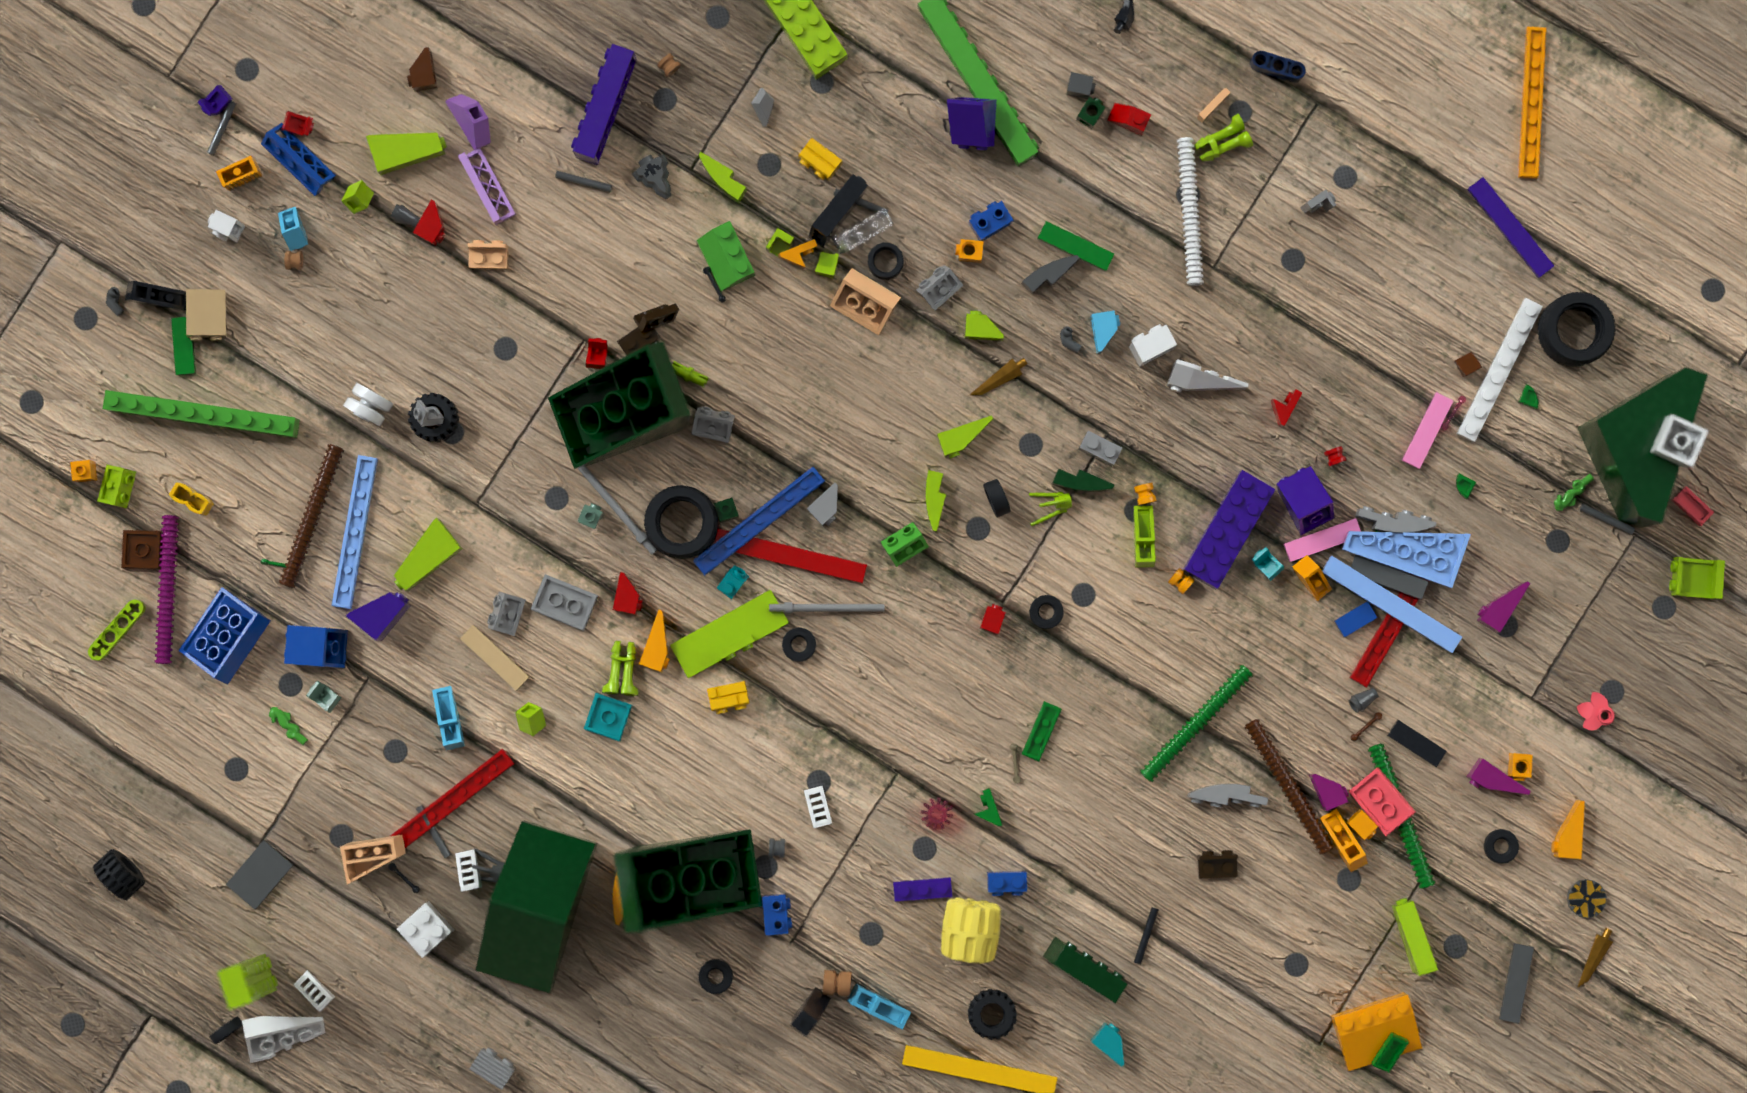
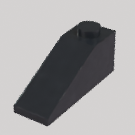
(155, 295)

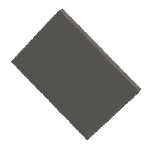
(259, 874)

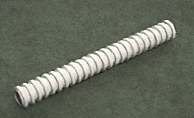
(1190, 211)

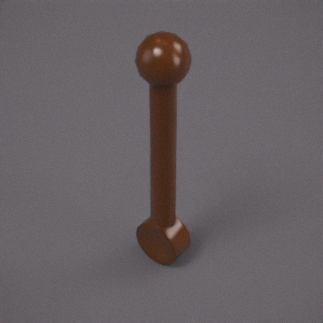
(1377, 716)

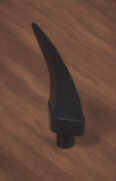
(1124, 17)

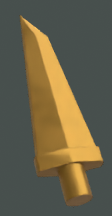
(1006, 373)
(1598, 950)

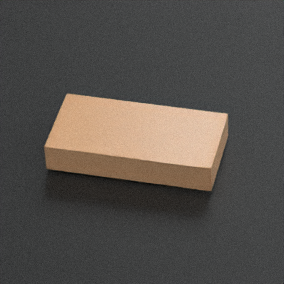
(1207, 111)

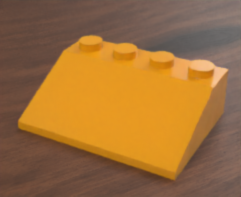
(1366, 1028)

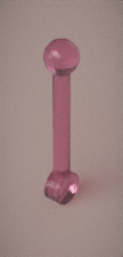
(1462, 399)

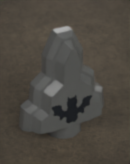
(654, 175)

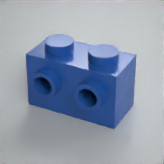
(990, 221)
(1007, 881)
(776, 914)

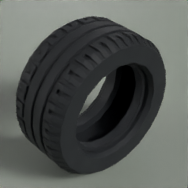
(1594, 308)
(661, 502)

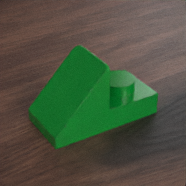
(990, 814)

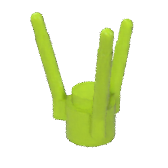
(1061, 502)

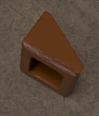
(1467, 364)

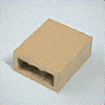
(205, 314)

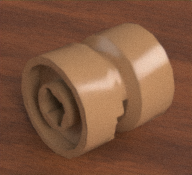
(837, 983)

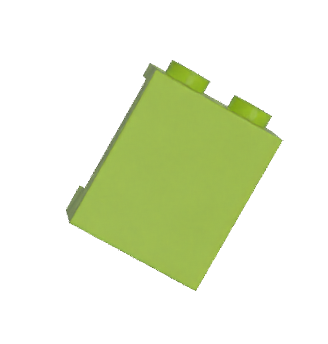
(1697, 578)

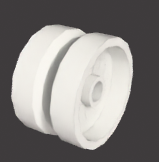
(368, 404)

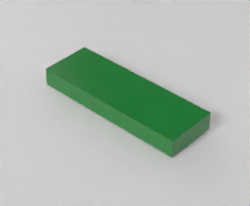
(183, 348)
(1041, 731)

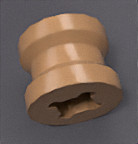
(668, 65)
(294, 260)

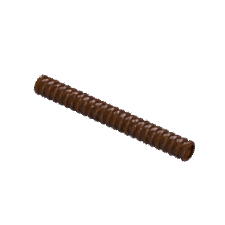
(311, 516)
(1289, 786)

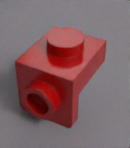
(298, 124)
(597, 353)

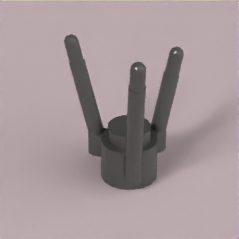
(494, 872)

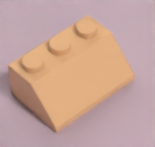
(865, 301)

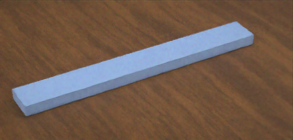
(354, 532)
(1391, 604)

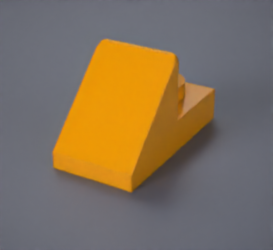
(793, 255)

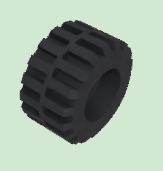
(449, 422)
(119, 874)
(992, 1031)

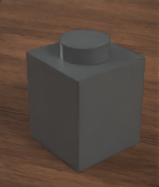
(1080, 85)

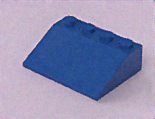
(224, 636)

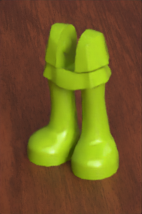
(1235, 127)
(627, 687)

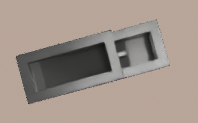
(1049, 273)

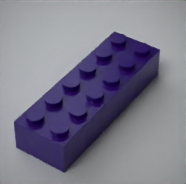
(604, 104)
(1228, 529)

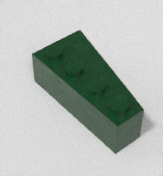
(1085, 969)

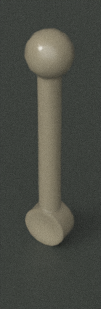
(1013, 747)

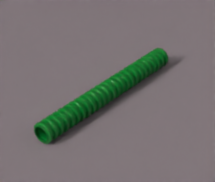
(1196, 723)
(1406, 828)

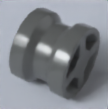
(777, 848)

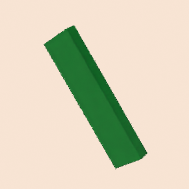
(1075, 245)

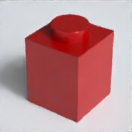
(993, 619)

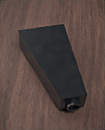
(837, 210)
(810, 1012)

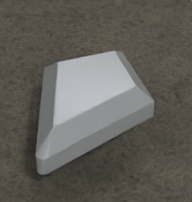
(763, 106)

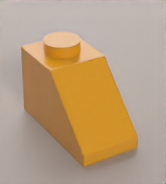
(1312, 577)

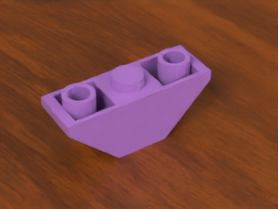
(471, 119)

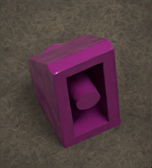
(1329, 792)

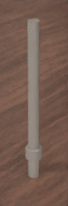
(641, 536)
(788, 607)

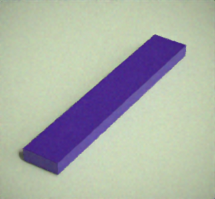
(1510, 227)

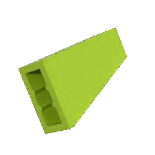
(403, 150)
(428, 554)
(1414, 937)

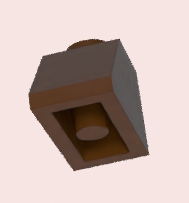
(422, 72)

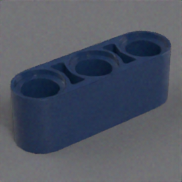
(1287, 66)

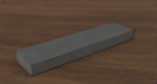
(1390, 577)
(1516, 983)

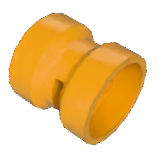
(1145, 494)
(1184, 584)

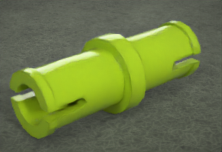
(689, 374)

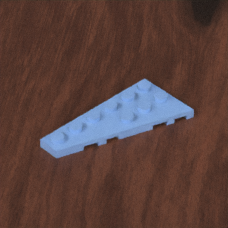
(1419, 554)

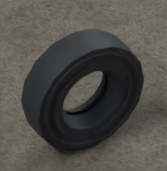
(1054, 603)
(787, 644)
(1512, 842)
(727, 976)
(226, 1030)

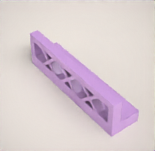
(487, 201)

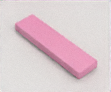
(1427, 430)
(1320, 540)

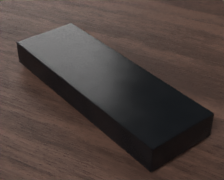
(1416, 743)

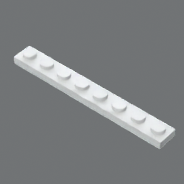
(1499, 370)

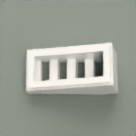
(821, 822)
(476, 875)
(318, 985)

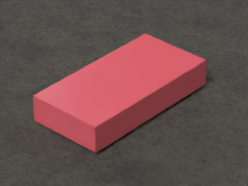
(1692, 506)

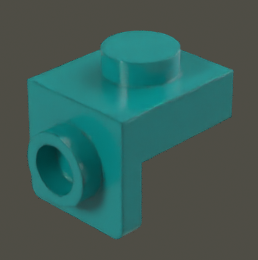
(1267, 563)
(733, 581)

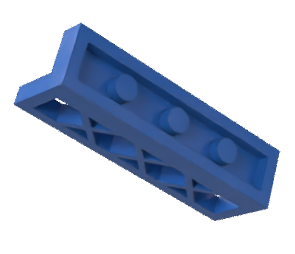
(294, 160)

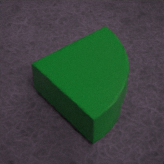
(1529, 397)
(1464, 485)

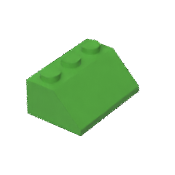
(725, 256)

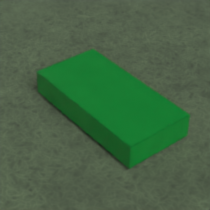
(1390, 1052)

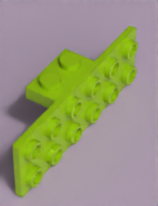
(728, 634)

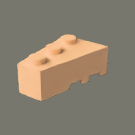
(368, 855)

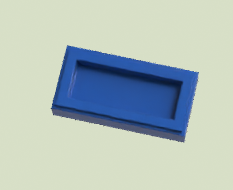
(1355, 619)

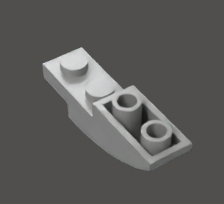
(1403, 521)
(1220, 793)

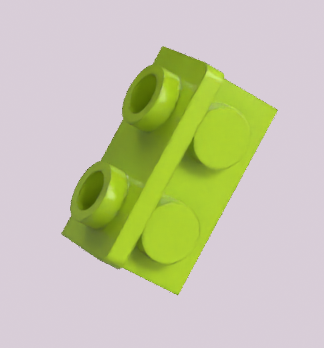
(116, 486)

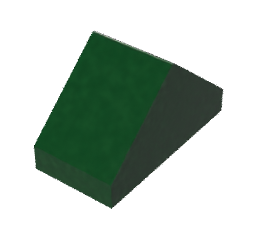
(621, 407)
(1622, 443)
(687, 880)
(534, 906)

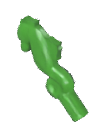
(1569, 497)
(283, 718)

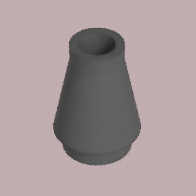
(405, 216)
(1362, 700)

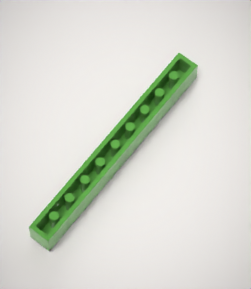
(977, 79)
(201, 414)

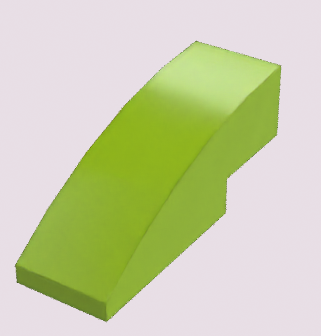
(723, 177)
(934, 498)
(1144, 536)

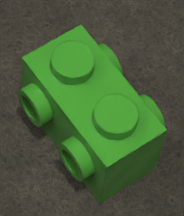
(904, 544)

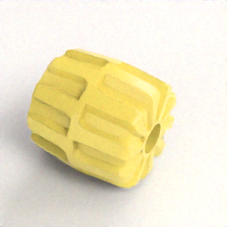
(970, 930)

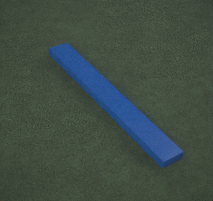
(758, 521)

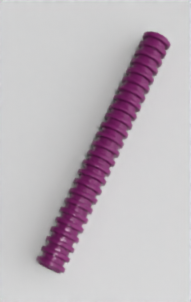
(166, 589)

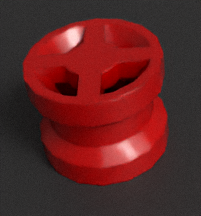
(1335, 456)

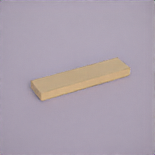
(494, 657)

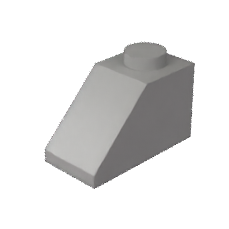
(825, 506)

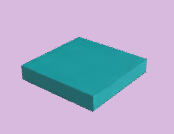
(608, 716)

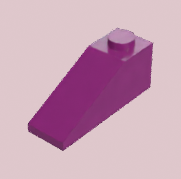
(1498, 611)
(1489, 777)

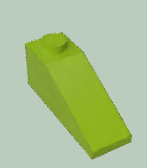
(959, 438)

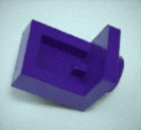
(215, 101)

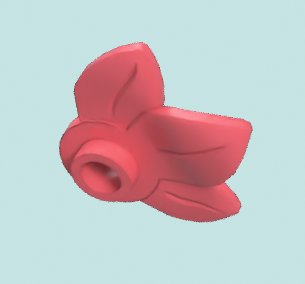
(1593, 710)

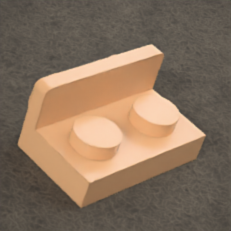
(488, 255)

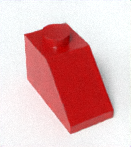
(1129, 118)
(430, 225)
(626, 597)

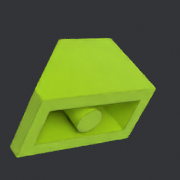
(981, 327)

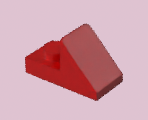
(1282, 411)

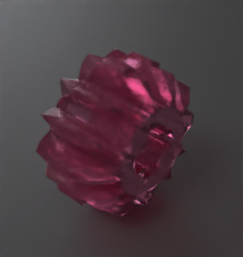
(939, 807)

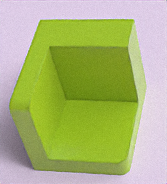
(357, 197)
(779, 242)
(827, 265)
(530, 719)

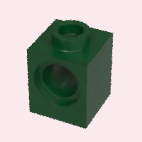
(1087, 120)
(726, 510)

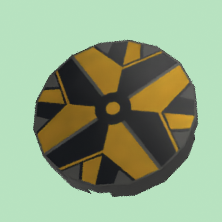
(1586, 898)

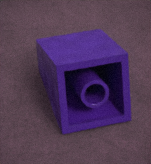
(972, 122)
(1306, 500)
(380, 615)

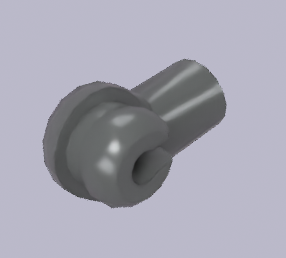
(112, 301)
(1067, 340)

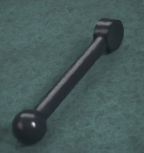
(707, 271)
(393, 867)

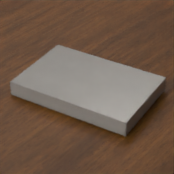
(564, 602)

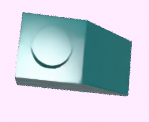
(1109, 1042)

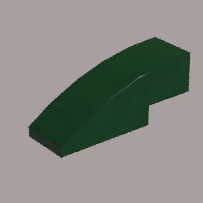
(1081, 482)

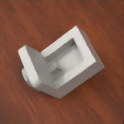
(427, 415)

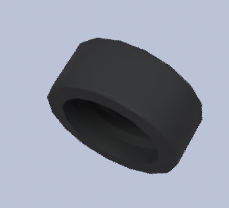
(885, 275)
(997, 498)

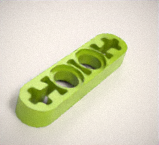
(116, 629)

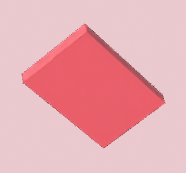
(1382, 801)

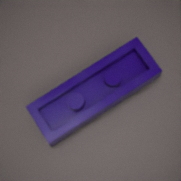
(922, 889)

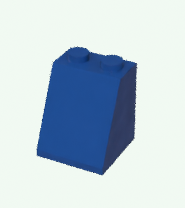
(315, 646)

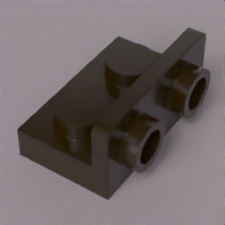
(656, 317)
(637, 340)
(1217, 865)

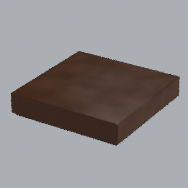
(141, 549)

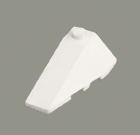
(1190, 378)
(272, 1033)

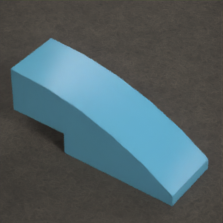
(448, 718)
(879, 1006)

